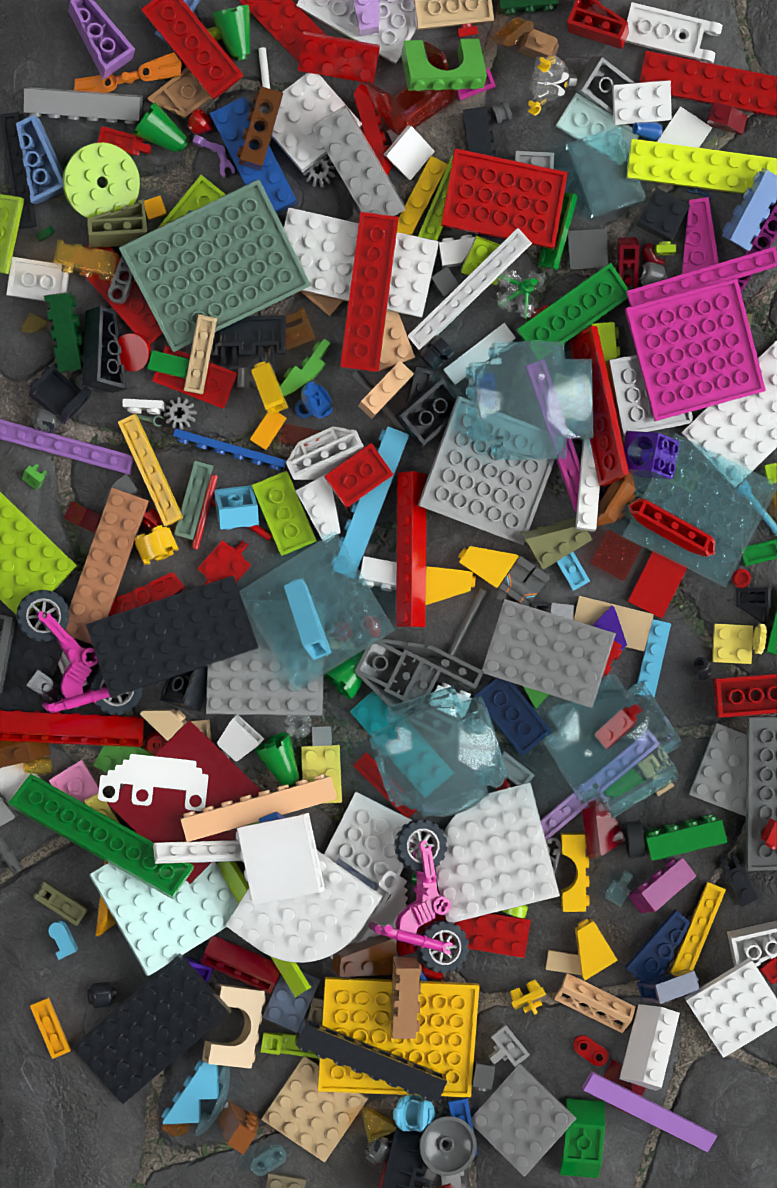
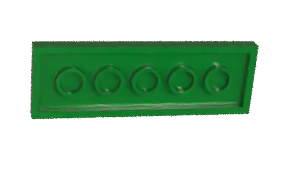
(577, 308)

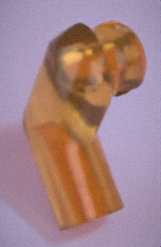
(176, 1130)

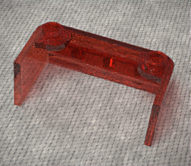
(413, 106)

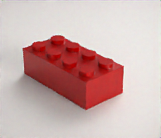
(745, 695)

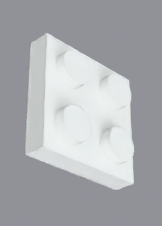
(151, 406)

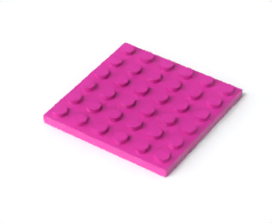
(695, 349)

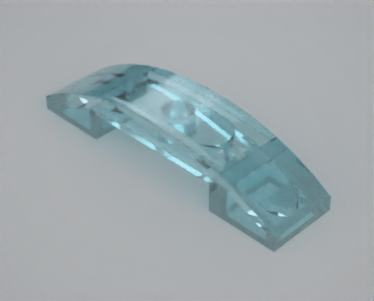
(206, 1119)

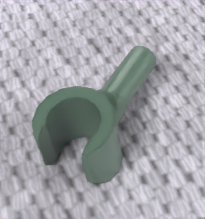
(150, 419)

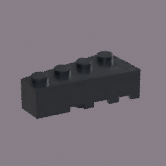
(102, 352)

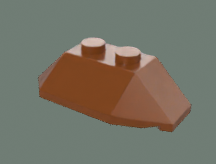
(614, 500)

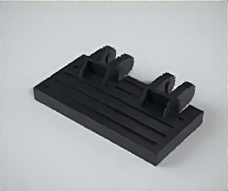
(249, 333)
(405, 1162)

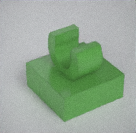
(33, 477)

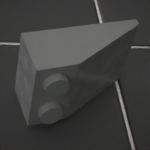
(597, 82)

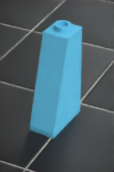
(307, 619)

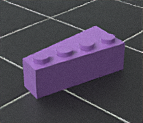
(102, 38)

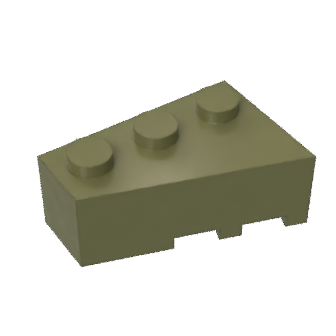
(118, 226)
(555, 541)

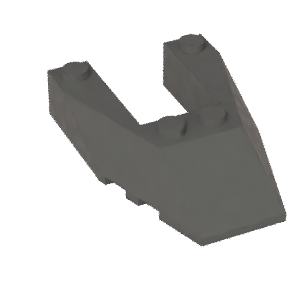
(410, 670)

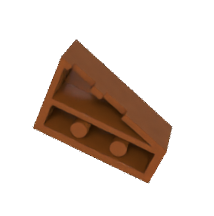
(238, 1126)

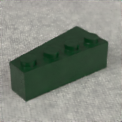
(65, 331)

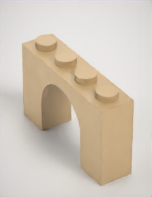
(240, 1051)

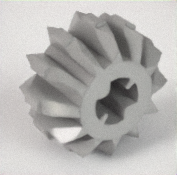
(322, 176)
(175, 409)

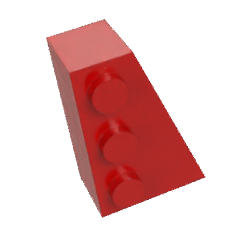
(597, 23)

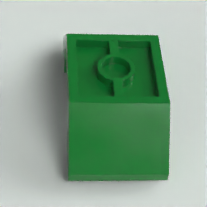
(584, 1139)

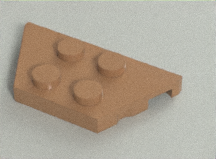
(181, 95)

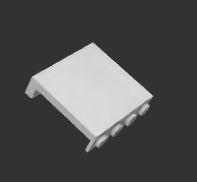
(280, 859)

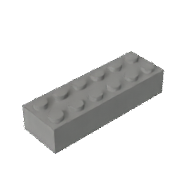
(357, 163)

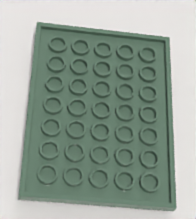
(215, 264)

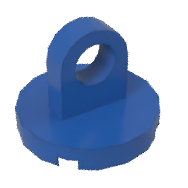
(316, 401)

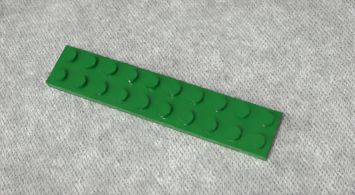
(98, 835)

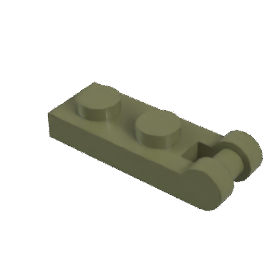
(60, 903)

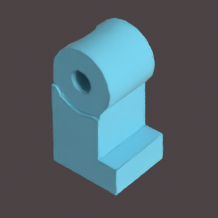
(60, 932)

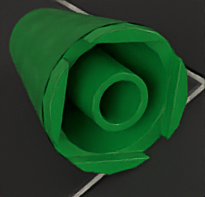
(235, 30)
(160, 130)
(345, 677)
(279, 758)

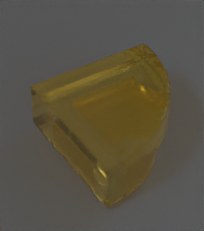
(33, 324)

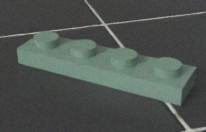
(194, 500)

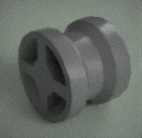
(501, 112)

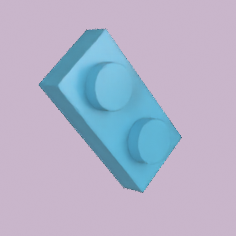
(573, 571)

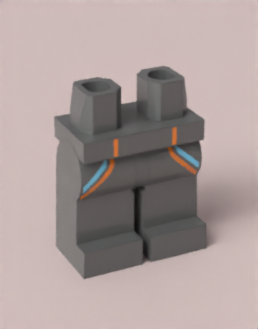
(514, 585)

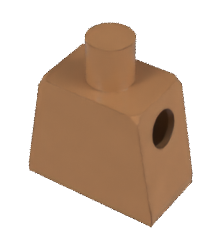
(538, 44)

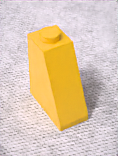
(269, 388)
(487, 563)
(446, 583)
(592, 949)

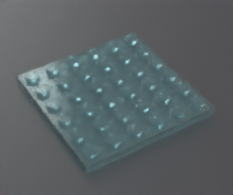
(713, 497)
(342, 601)

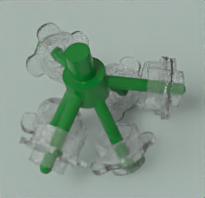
(514, 282)

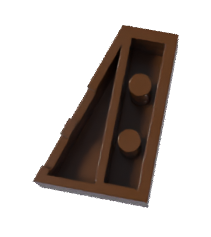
(366, 957)

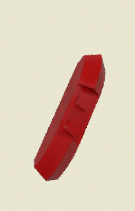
(370, 125)
(672, 528)

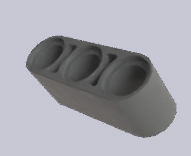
(117, 284)

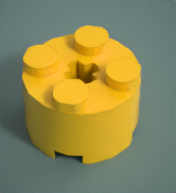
(156, 545)

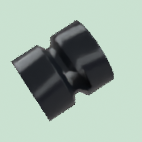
(436, 353)

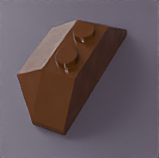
(20, 752)

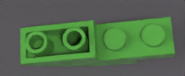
(312, 367)

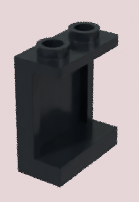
(58, 394)

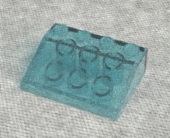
(601, 172)

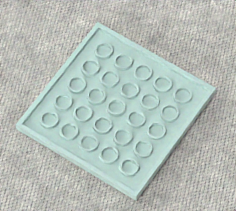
(163, 926)

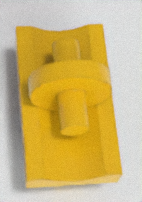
(535, 993)

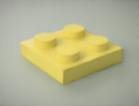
(732, 643)

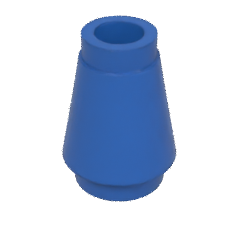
(648, 130)

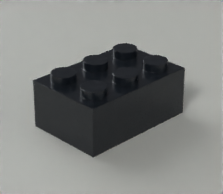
(428, 412)

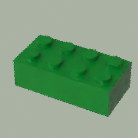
(684, 837)

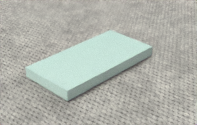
(587, 119)

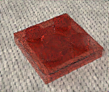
(616, 555)

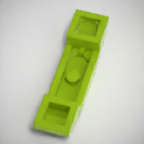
(283, 1043)

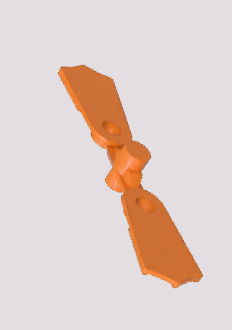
(160, 68)

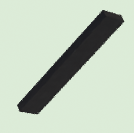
(16, 168)

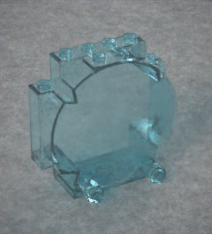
(529, 400)
(439, 753)
(631, 766)

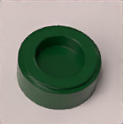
(45, 234)

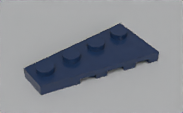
(659, 948)

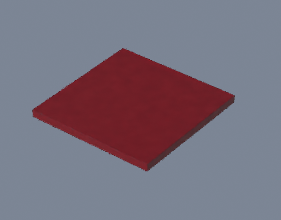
(161, 819)

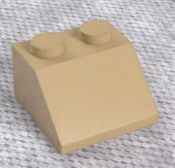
(165, 721)

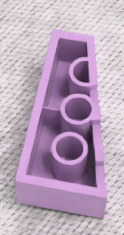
(367, 16)

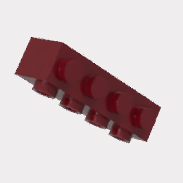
(240, 964)

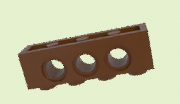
(264, 98)

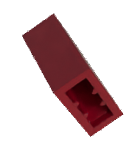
(600, 830)

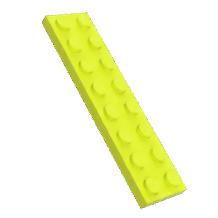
(695, 166)

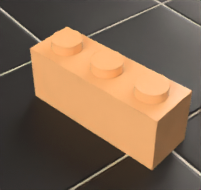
(385, 389)

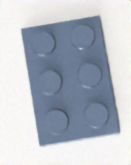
(286, 1008)

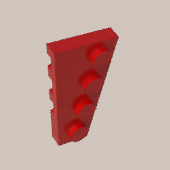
(158, 589)

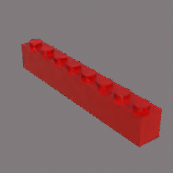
(411, 551)
(71, 728)

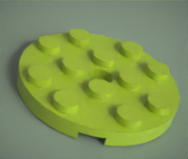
(100, 161)

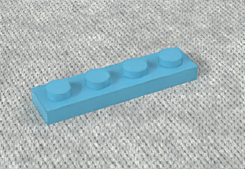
(654, 655)

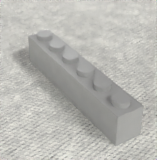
(83, 104)

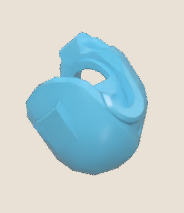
(413, 1113)

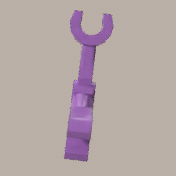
(225, 163)

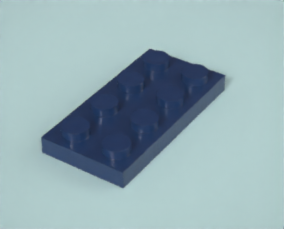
(513, 714)

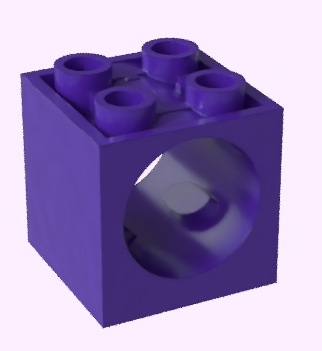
(638, 449)

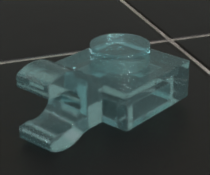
(618, 891)

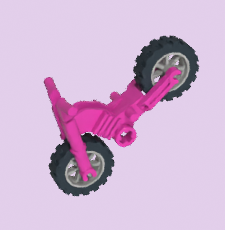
(78, 668)
(427, 901)

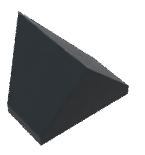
(754, 602)

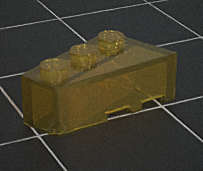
(86, 260)

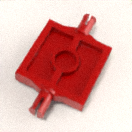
(225, 562)

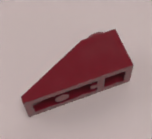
(628, 261)

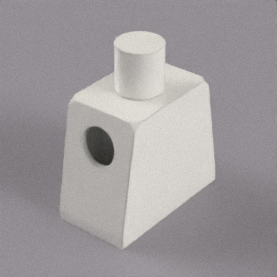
(238, 739)

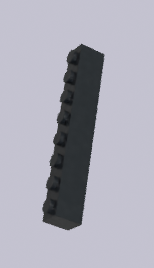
(479, 140)
(370, 1060)

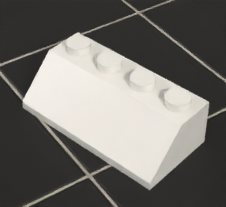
(649, 1046)

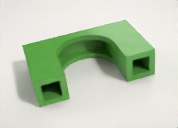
(423, 76)

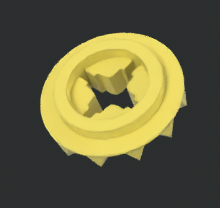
(759, 638)

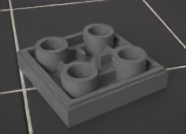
(587, 249)

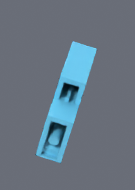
(187, 1103)

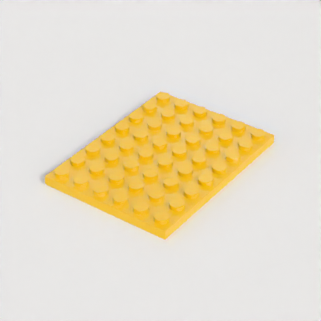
(443, 1042)

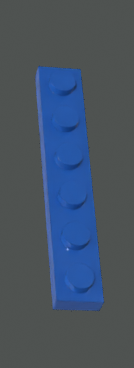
(222, 448)

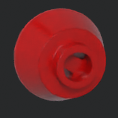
(199, 122)
(154, 737)

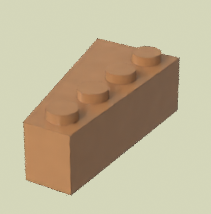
(405, 997)

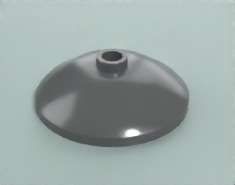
(457, 1153)

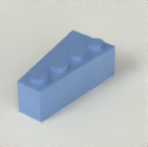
(40, 161)
(752, 210)

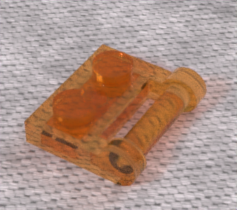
(512, 31)
(300, 333)

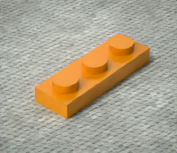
(50, 1028)

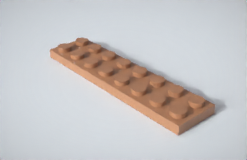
(105, 562)

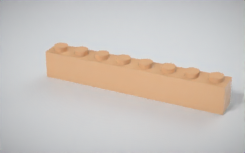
(250, 809)

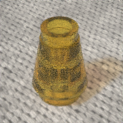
(39, 766)

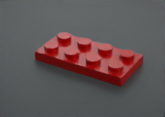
(338, 57)
(217, 384)

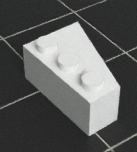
(320, 506)

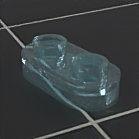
(269, 1160)

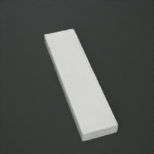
(479, 353)

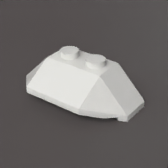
(325, 455)

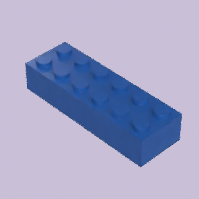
(230, 123)

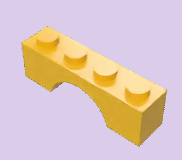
(574, 896)

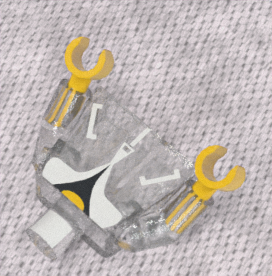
(549, 81)

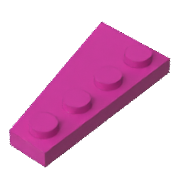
(699, 237)

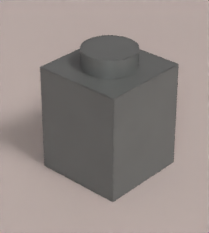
(444, 282)
(483, 1075)

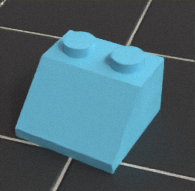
(236, 507)

